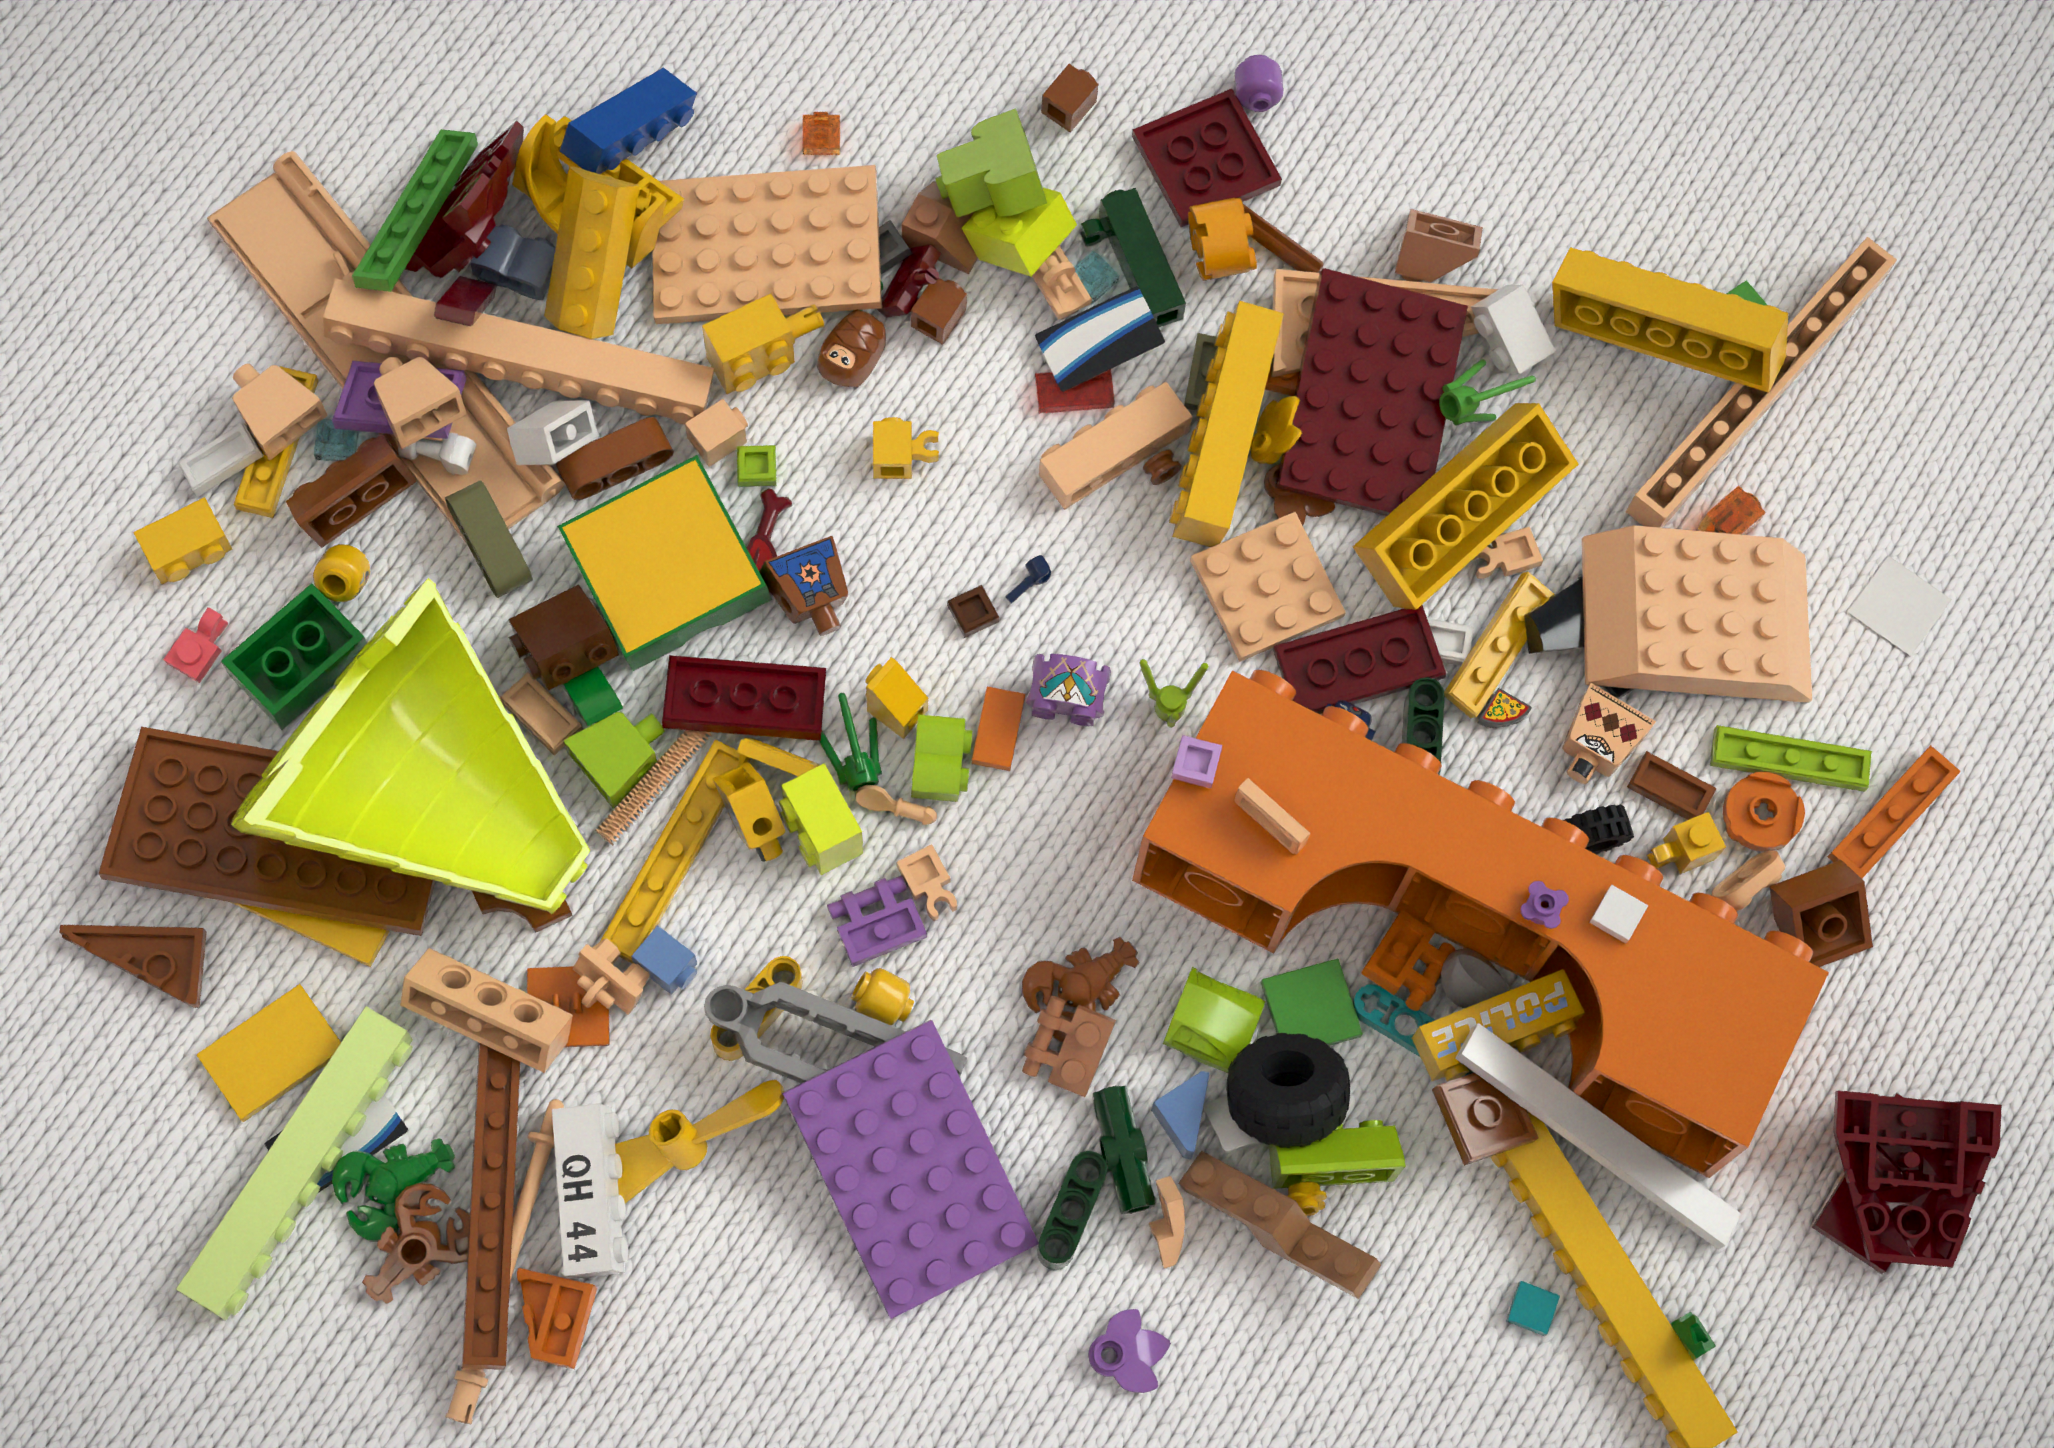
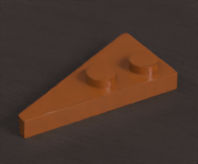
(157, 955)

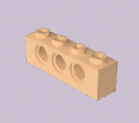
(486, 1010)

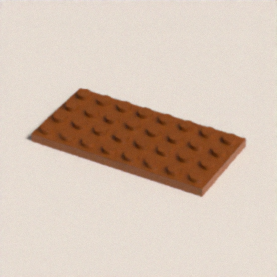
(180, 839)

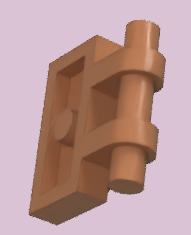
(1081, 1049)

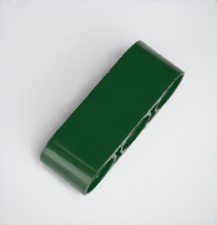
(1424, 718)
(1072, 1190)

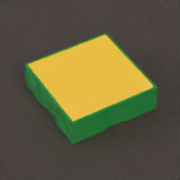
(664, 562)

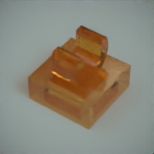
(821, 134)

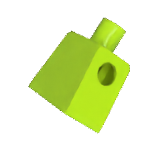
(615, 753)

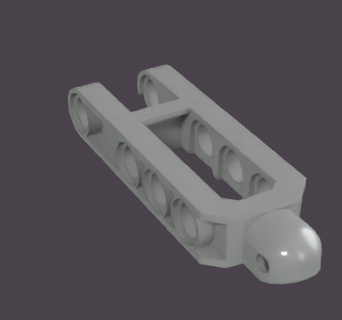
(744, 1011)

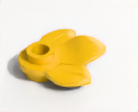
(1275, 431)

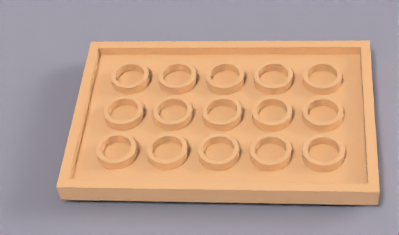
(765, 233)

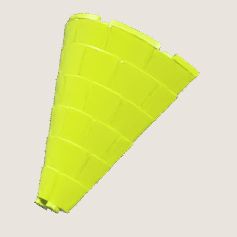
(421, 771)

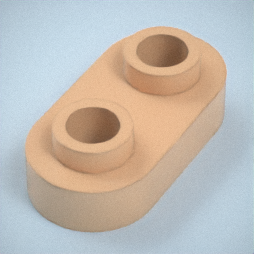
(1750, 878)

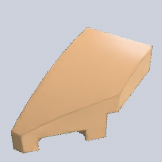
(1170, 1229)

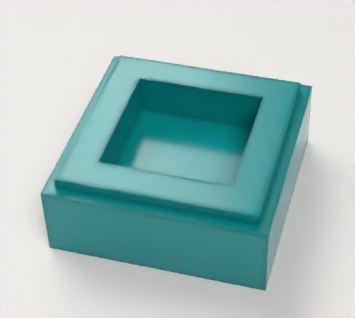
(1533, 1308)

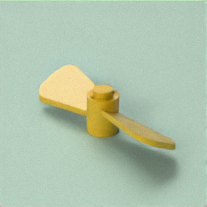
(683, 1145)

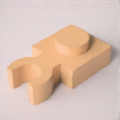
(1511, 552)
(926, 876)

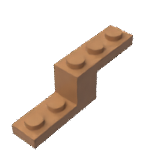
(1280, 1224)

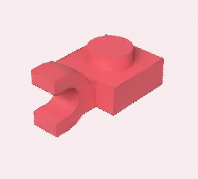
(195, 652)

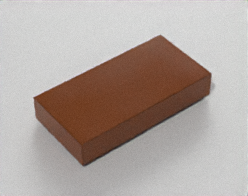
(1671, 787)

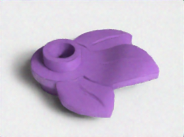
(1135, 1352)

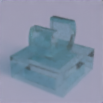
(1096, 275)
(334, 443)

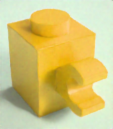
(895, 448)
(1689, 844)

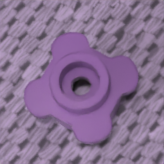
(1535, 912)

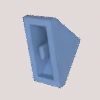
(1181, 1112)

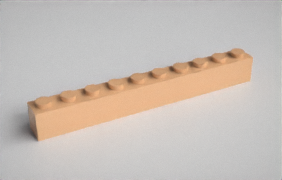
(519, 353)
(1745, 405)

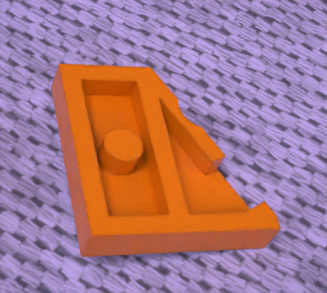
(555, 1316)

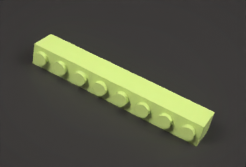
(295, 1164)

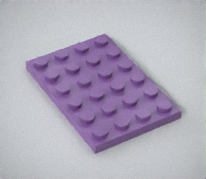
(910, 1168)

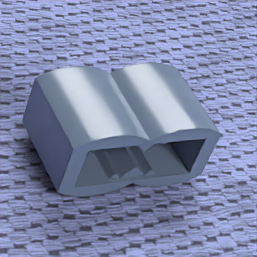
(516, 262)

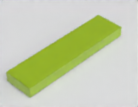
(1791, 758)

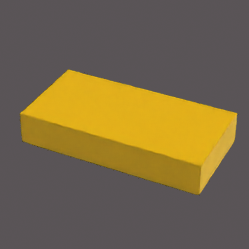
(775, 756)

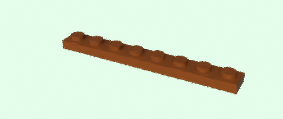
(491, 1211)

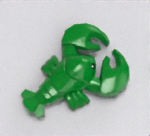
(385, 1182)

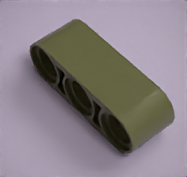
(488, 539)

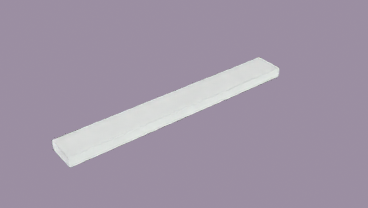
(1598, 1136)

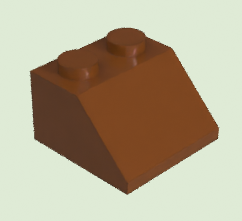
(1824, 911)

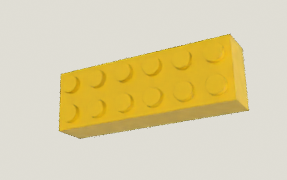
(1670, 319)
(1227, 424)
(1465, 505)

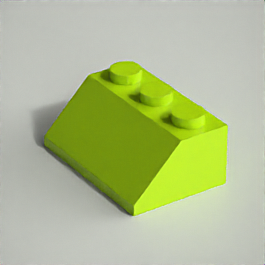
(1342, 1158)

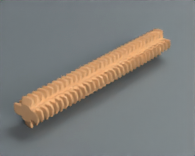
(650, 784)

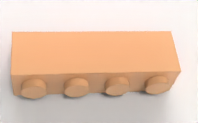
(1114, 444)

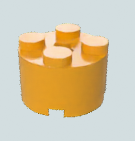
(1220, 238)

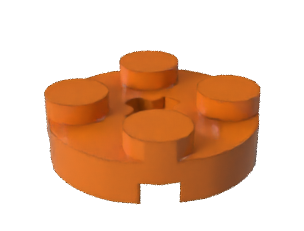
(1745, 825)

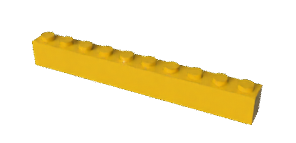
(1615, 1293)

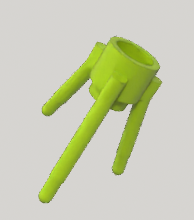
(1171, 700)

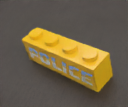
(1514, 1016)

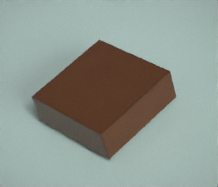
(973, 611)

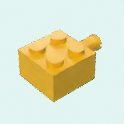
(755, 341)

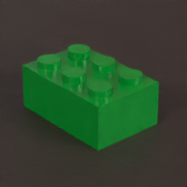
(295, 656)

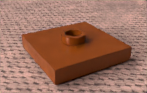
(1482, 1118)

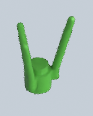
(1460, 402)

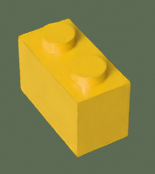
(183, 541)

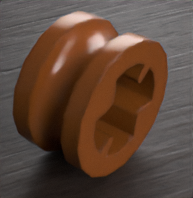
(1162, 467)

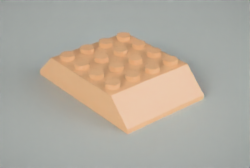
(1696, 613)

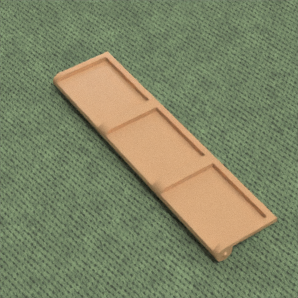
(287, 241)

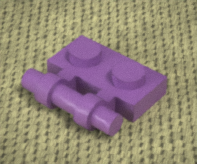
(881, 931)

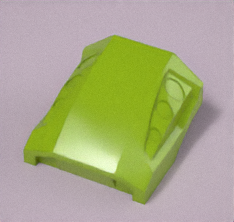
(1213, 1021)

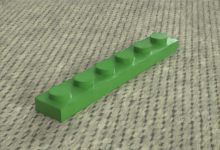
(415, 210)

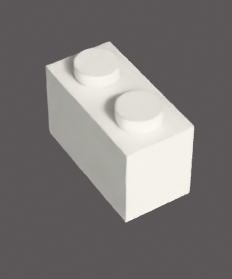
(1512, 329)
(552, 432)

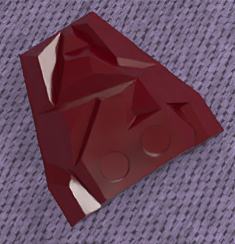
(469, 210)
(1914, 1171)

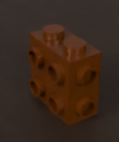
(562, 638)

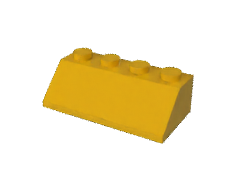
(591, 253)

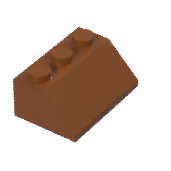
(350, 490)

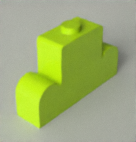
(992, 169)

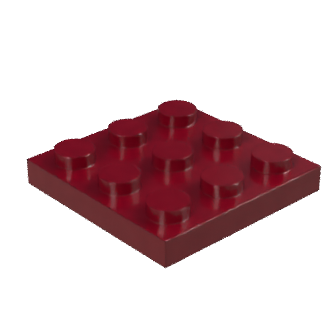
(1206, 155)

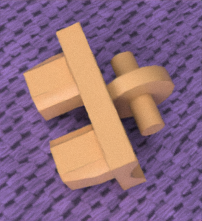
(1061, 285)
(605, 981)

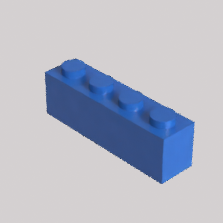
(628, 122)

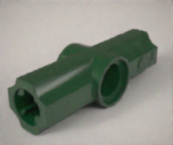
(1123, 1149)

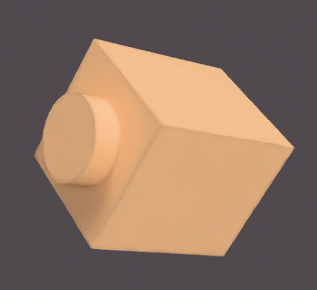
(717, 432)

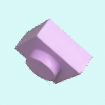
(1196, 761)

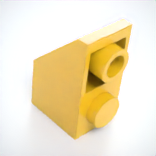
(894, 697)

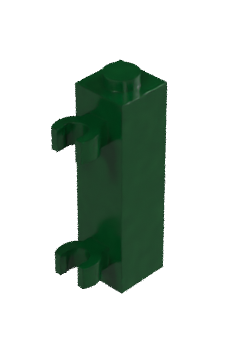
(1138, 253)

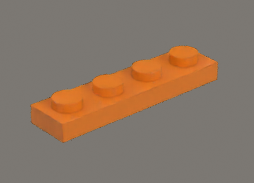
(1895, 812)

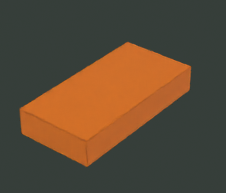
(998, 728)

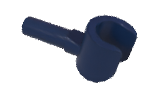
(1039, 574)

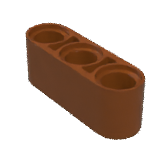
(615, 458)

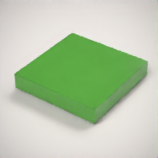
(1313, 1003)

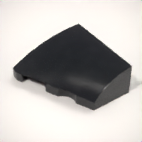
(1558, 622)

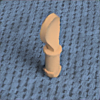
(878, 799)

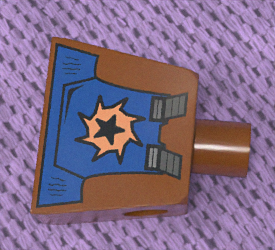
(808, 584)

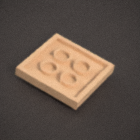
(1267, 586)

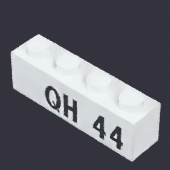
(589, 1190)

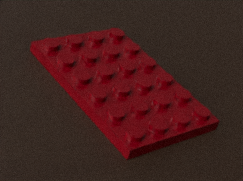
(1371, 392)

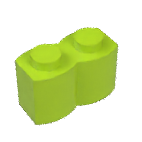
(939, 758)

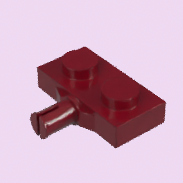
(908, 281)

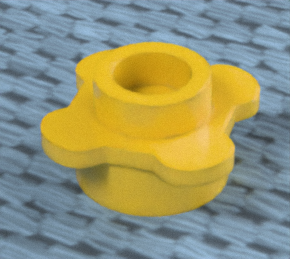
(1308, 1197)

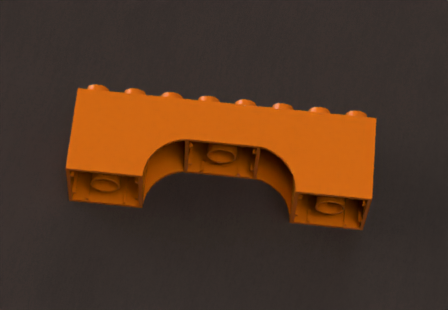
(1676, 1023)

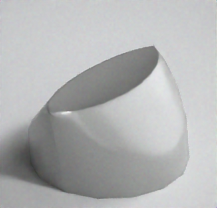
(1470, 978)

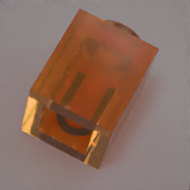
(1734, 514)

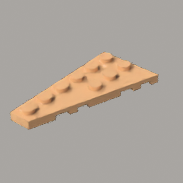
(1295, 297)

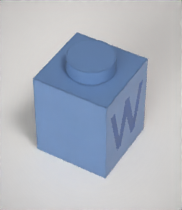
(666, 960)

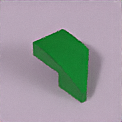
(1693, 1335)

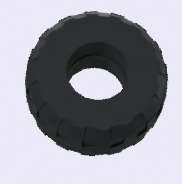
(1288, 1090)

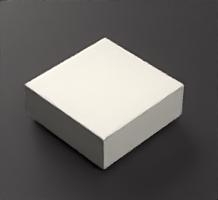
(1618, 914)

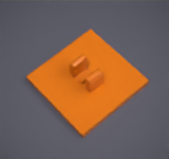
(560, 988)

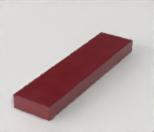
(465, 301)

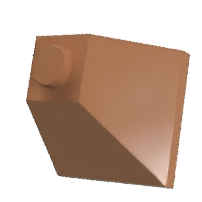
(935, 223)
(1435, 246)

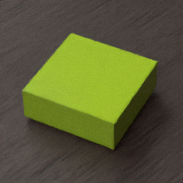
(756, 466)

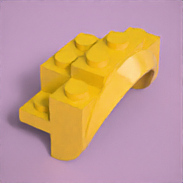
(544, 181)

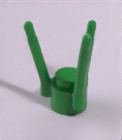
(858, 768)

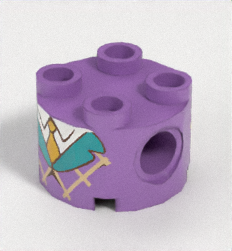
(1068, 688)

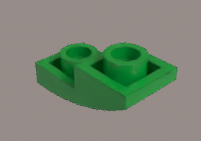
(592, 696)

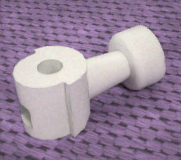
(453, 452)

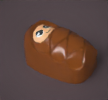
(852, 349)

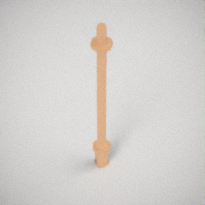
(472, 1380)

